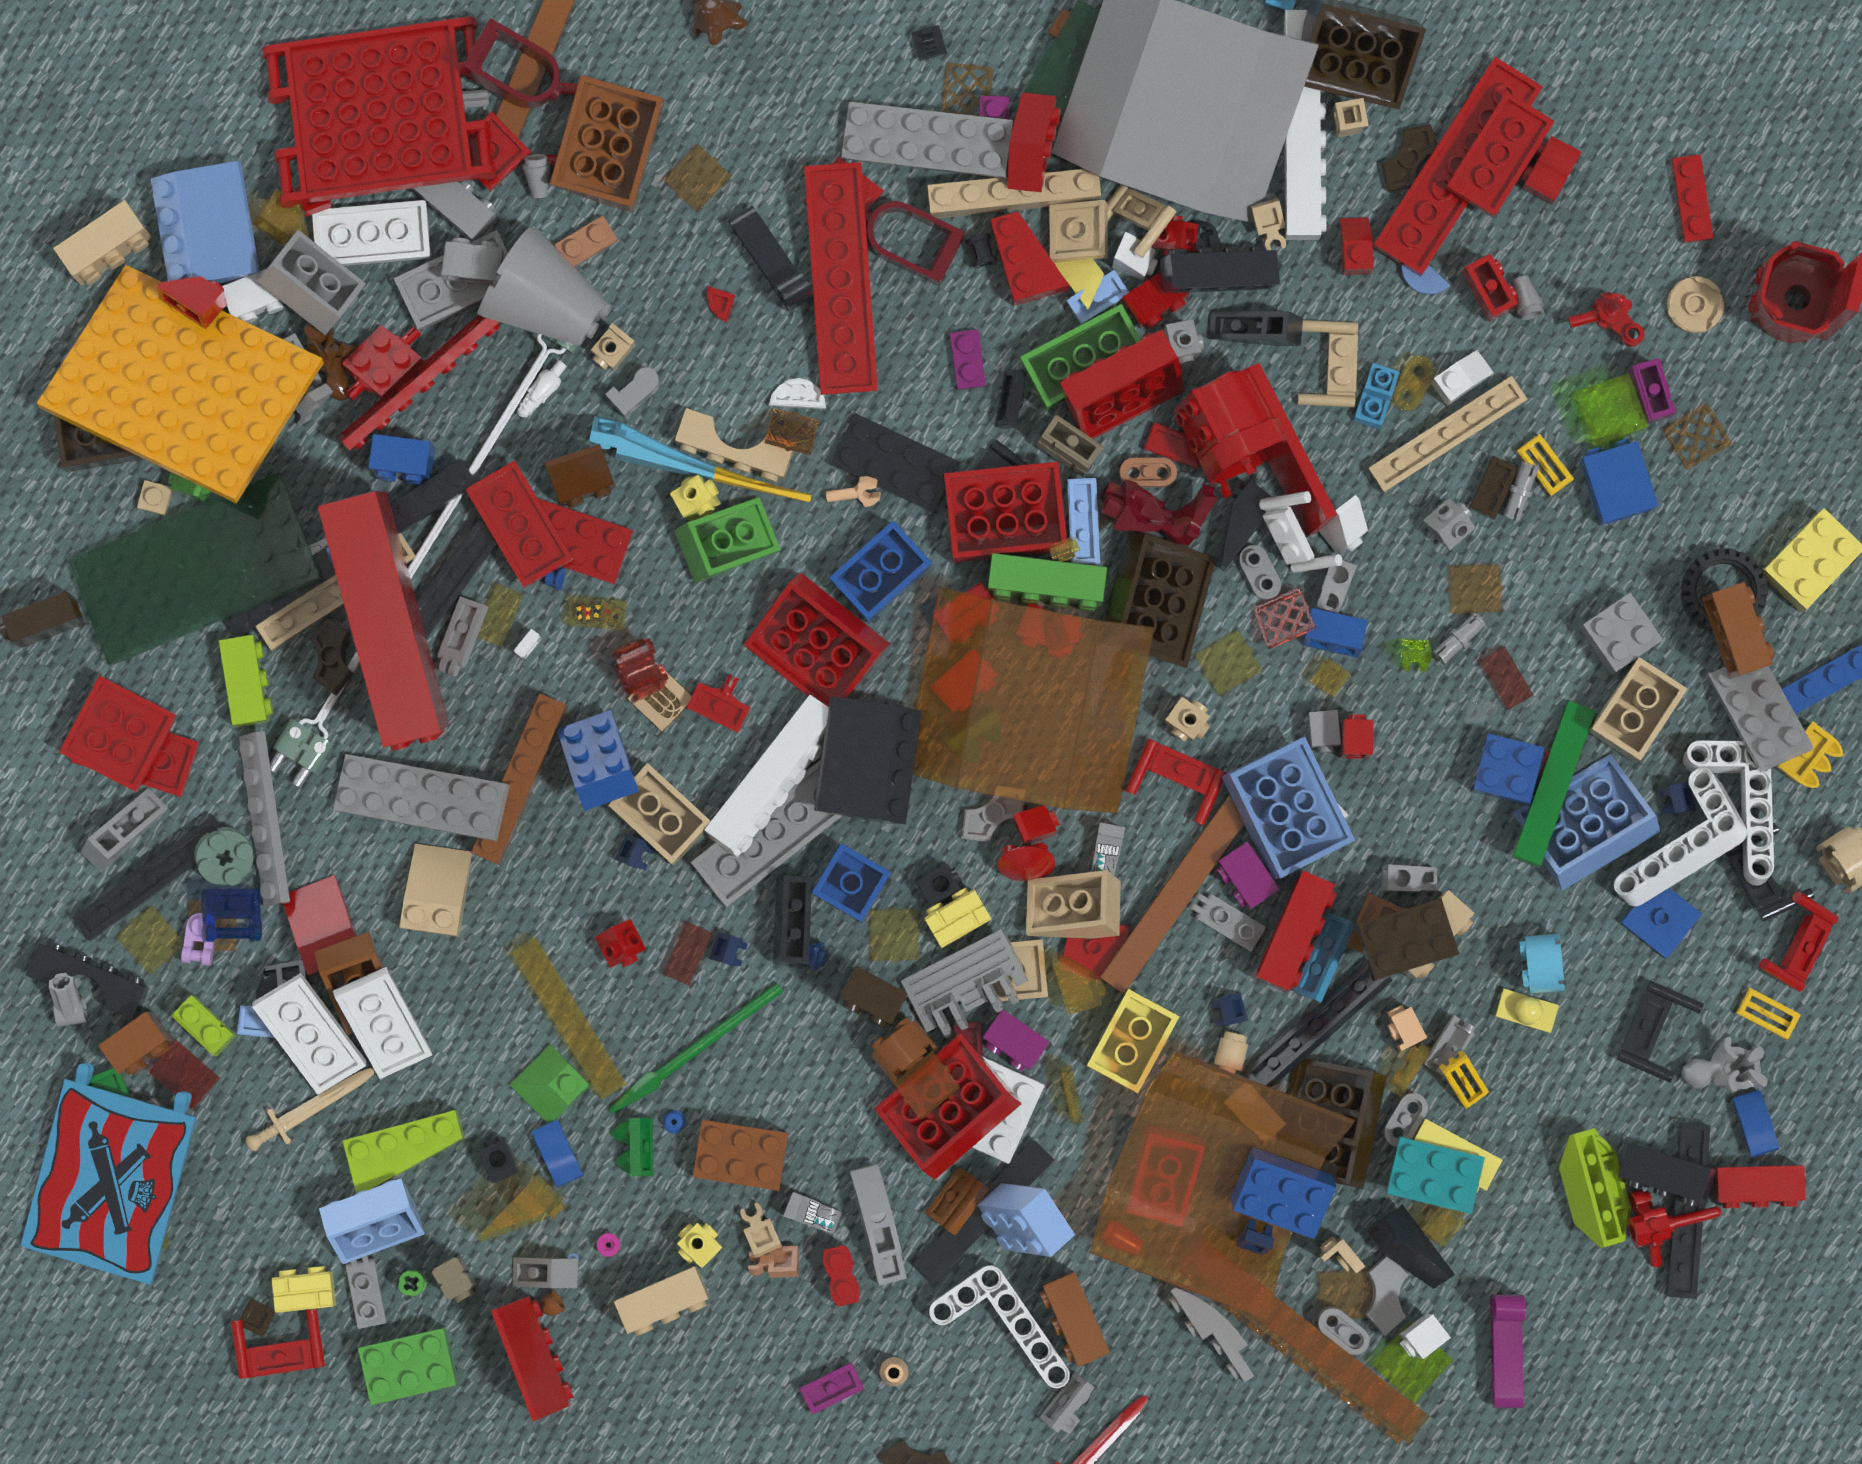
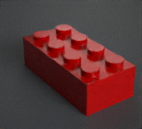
(1294, 932)

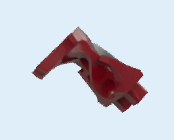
(1141, 512)

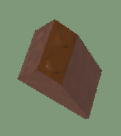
(581, 476)

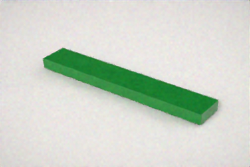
(1553, 784)

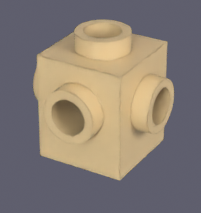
(1185, 709)

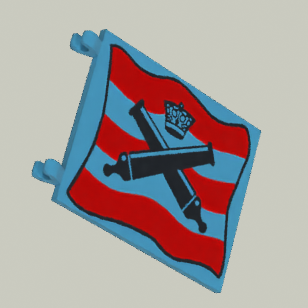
(109, 1179)

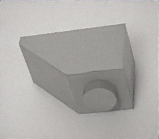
(545, 1272)

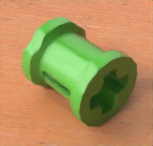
(421, 1284)

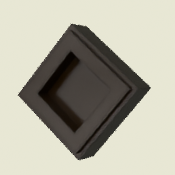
(257, 1317)

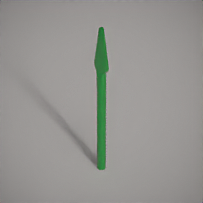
(652, 1080)

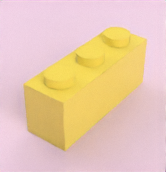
(1433, 1134)

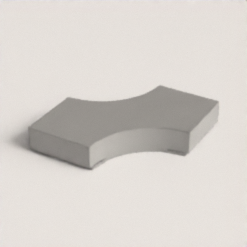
(982, 822)
(1385, 1306)

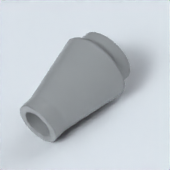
(537, 174)
(1528, 300)

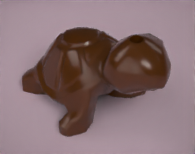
(715, 17)
(333, 355)

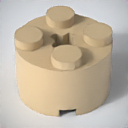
(1843, 858)

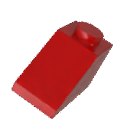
(1356, 246)
(194, 298)
(1035, 825)

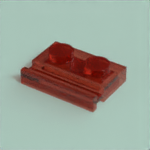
(183, 1071)

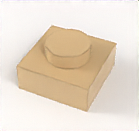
(155, 498)

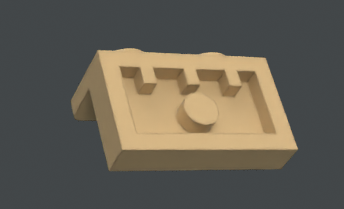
(1346, 1256)

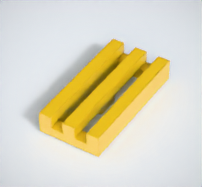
(1539, 476)
(1747, 1003)
(1454, 1066)

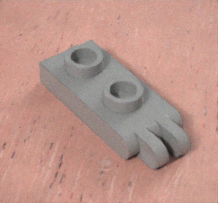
(461, 635)
(1227, 921)
(366, 1292)

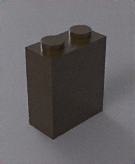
(42, 620)

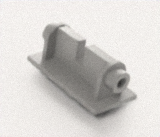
(1455, 1035)

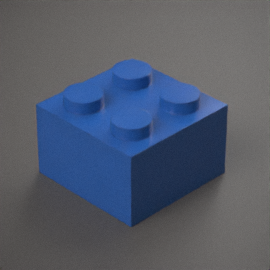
(401, 458)
(1509, 770)
(851, 883)

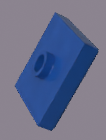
(1662, 921)

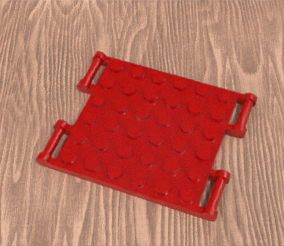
(377, 112)

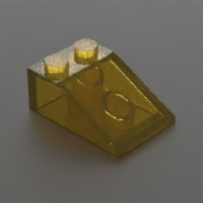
(532, 1205)

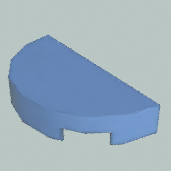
(1428, 283)

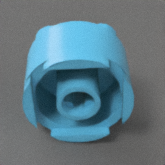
(1543, 963)

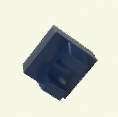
(1681, 798)
(632, 851)
(726, 948)
(1231, 1008)
(1255, 1241)

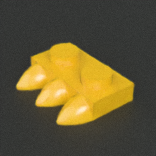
(1801, 767)

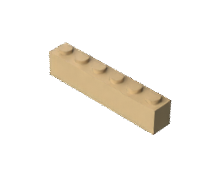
(994, 196)

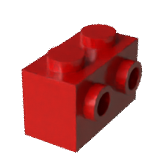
(1490, 287)

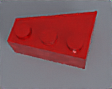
(1032, 141)
(1024, 261)

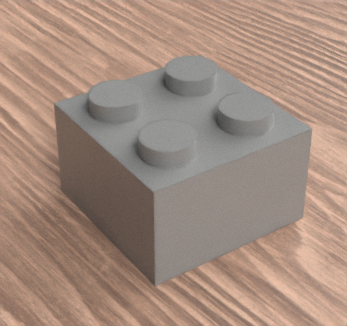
(1620, 633)

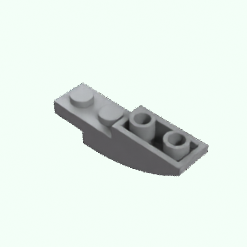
(878, 1224)
(1206, 1321)

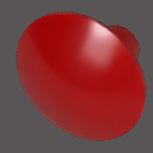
(1026, 862)

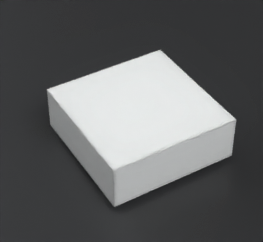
(528, 644)

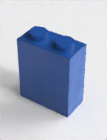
(1618, 482)

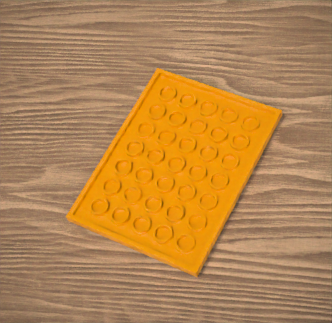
(178, 391)

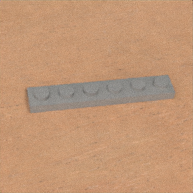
(264, 819)

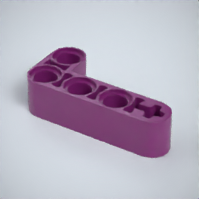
(1507, 1350)

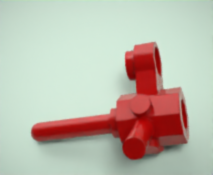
(1611, 314)
(1654, 1225)

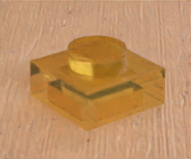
(1064, 549)
(1330, 678)

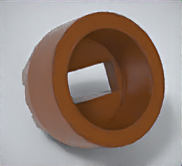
(552, 1304)

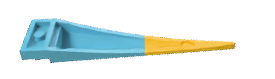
(643, 450)

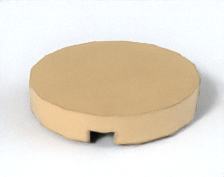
(1688, 312)

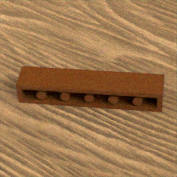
(524, 772)

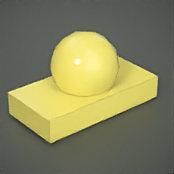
(1526, 1010)

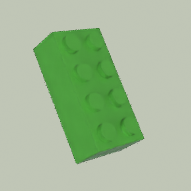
(1076, 352)
(1047, 581)

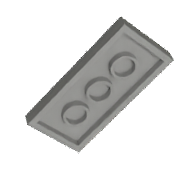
(435, 299)
(1761, 716)

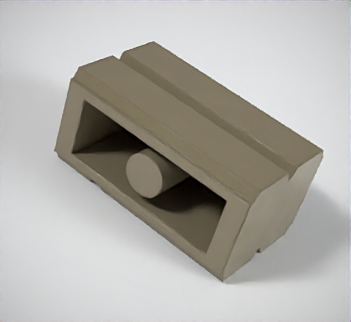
(1069, 445)
(455, 1279)

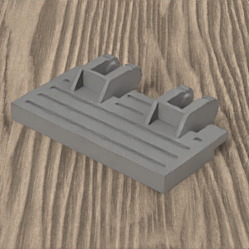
(963, 979)

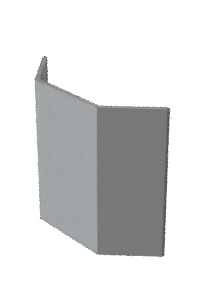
(1184, 104)

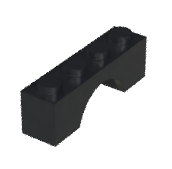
(121, 994)

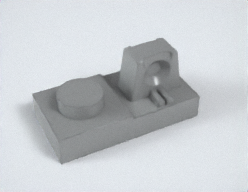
(1061, 1410)

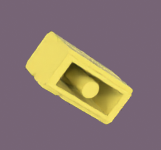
(956, 918)
(303, 1291)

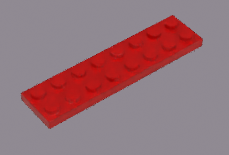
(1428, 207)
(841, 278)
(420, 380)

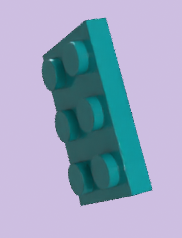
(1435, 1175)

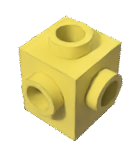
(696, 497)
(709, 1248)

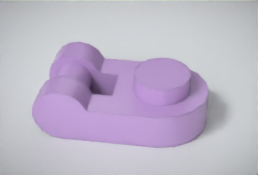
(193, 934)

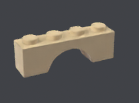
(699, 434)

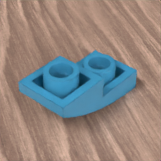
(1376, 396)

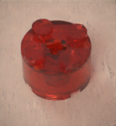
(638, 669)

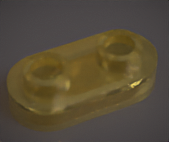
(1413, 384)
(1415, 1058)

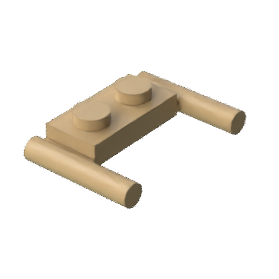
(1142, 212)
(1341, 364)

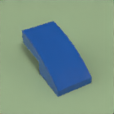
(1755, 1123)
(557, 1153)

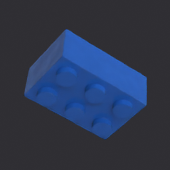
(880, 571)
(597, 760)
(1283, 1192)

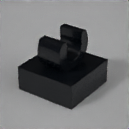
(929, 43)

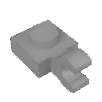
(311, 401)

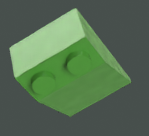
(727, 539)

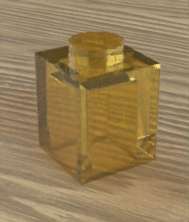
(1443, 1225)

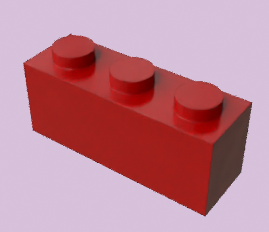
(1759, 1185)

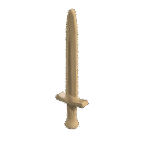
(306, 1110)

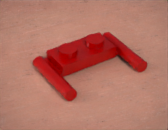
(1181, 770)
(1805, 945)
(279, 1356)

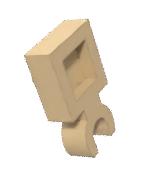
(1268, 220)
(761, 1234)

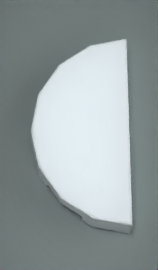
(798, 394)

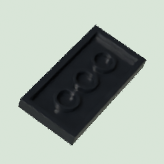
(895, 461)

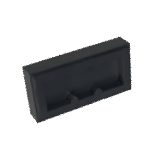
(1010, 399)

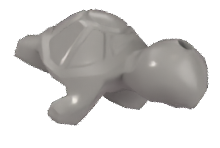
(1728, 1069)

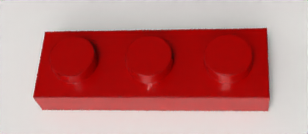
(1692, 199)

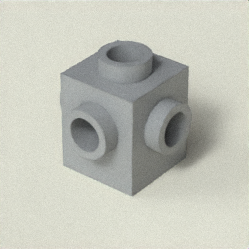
(1184, 340)
(1449, 523)

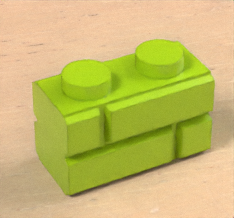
(204, 1025)

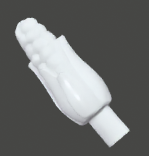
(543, 387)

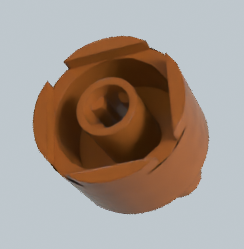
(902, 1049)

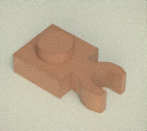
(778, 1263)

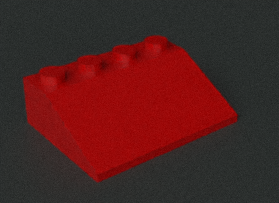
(1123, 385)
(1004, 511)
(816, 642)
(960, 1119)
(532, 1358)

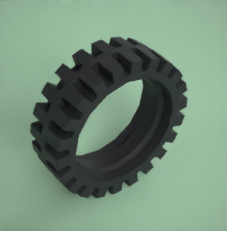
(1711, 558)

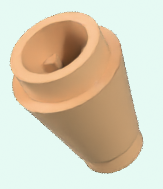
(897, 1363)

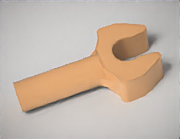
(858, 492)

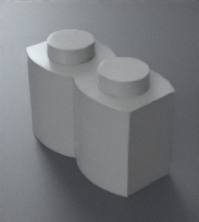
(471, 262)

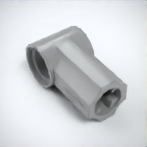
(67, 1003)

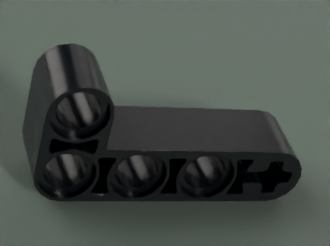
(771, 259)

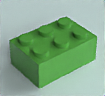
(408, 1366)

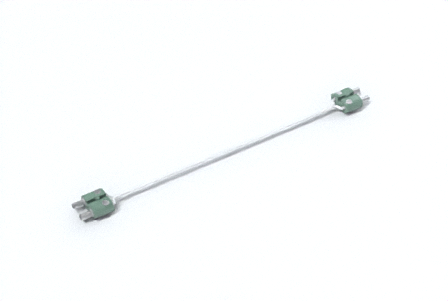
(302, 743)

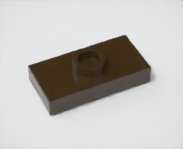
(1493, 487)

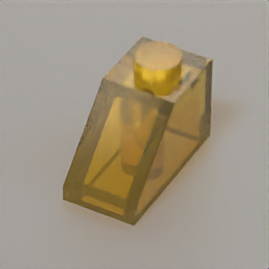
(278, 221)
(1077, 984)

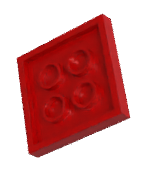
(118, 734)

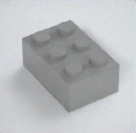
(311, 282)

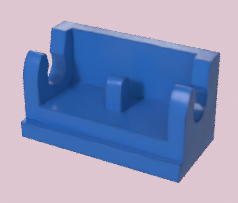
(1336, 633)

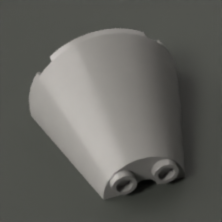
(543, 293)

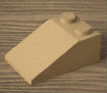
(436, 890)
(1074, 906)

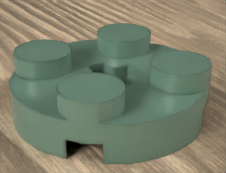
(217, 842)

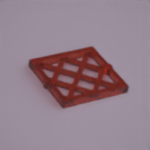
(1279, 600)

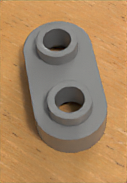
(1259, 572)
(1404, 1119)
(1342, 1329)

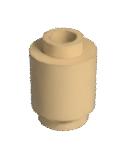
(1231, 1052)

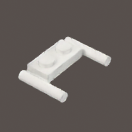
(1289, 534)

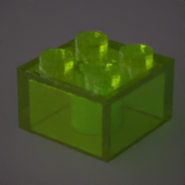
(1609, 411)

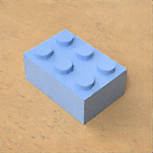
(1025, 1220)
(371, 1221)

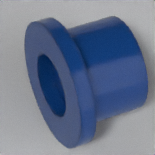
(556, 579)
(679, 1126)

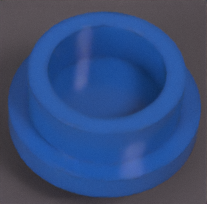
(817, 955)

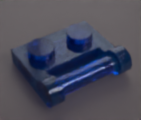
(231, 904)

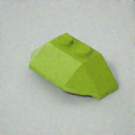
(1594, 1189)

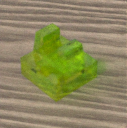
(1415, 651)

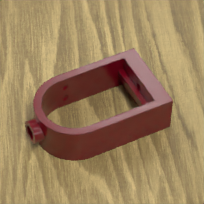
(482, 47)
(944, 256)

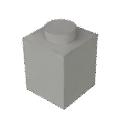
(1324, 730)

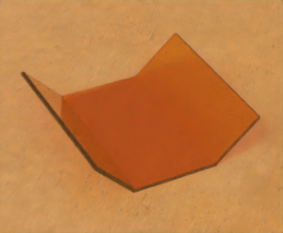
(1029, 702)
(1176, 1175)

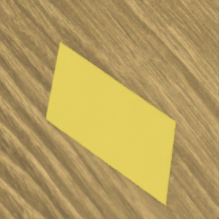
(1082, 275)

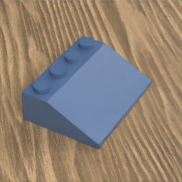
(205, 223)
(1288, 808)
(1596, 823)

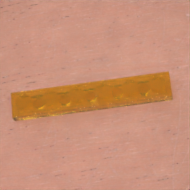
(569, 1018)

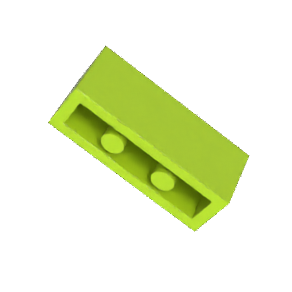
(245, 680)

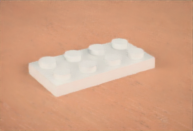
(374, 232)
(382, 1022)
(309, 1033)

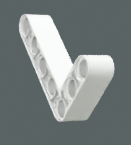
(1749, 799)
(1688, 845)
(1009, 1317)

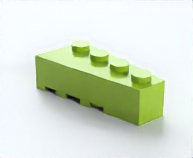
(394, 1150)

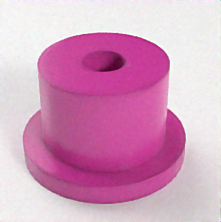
(603, 1249)

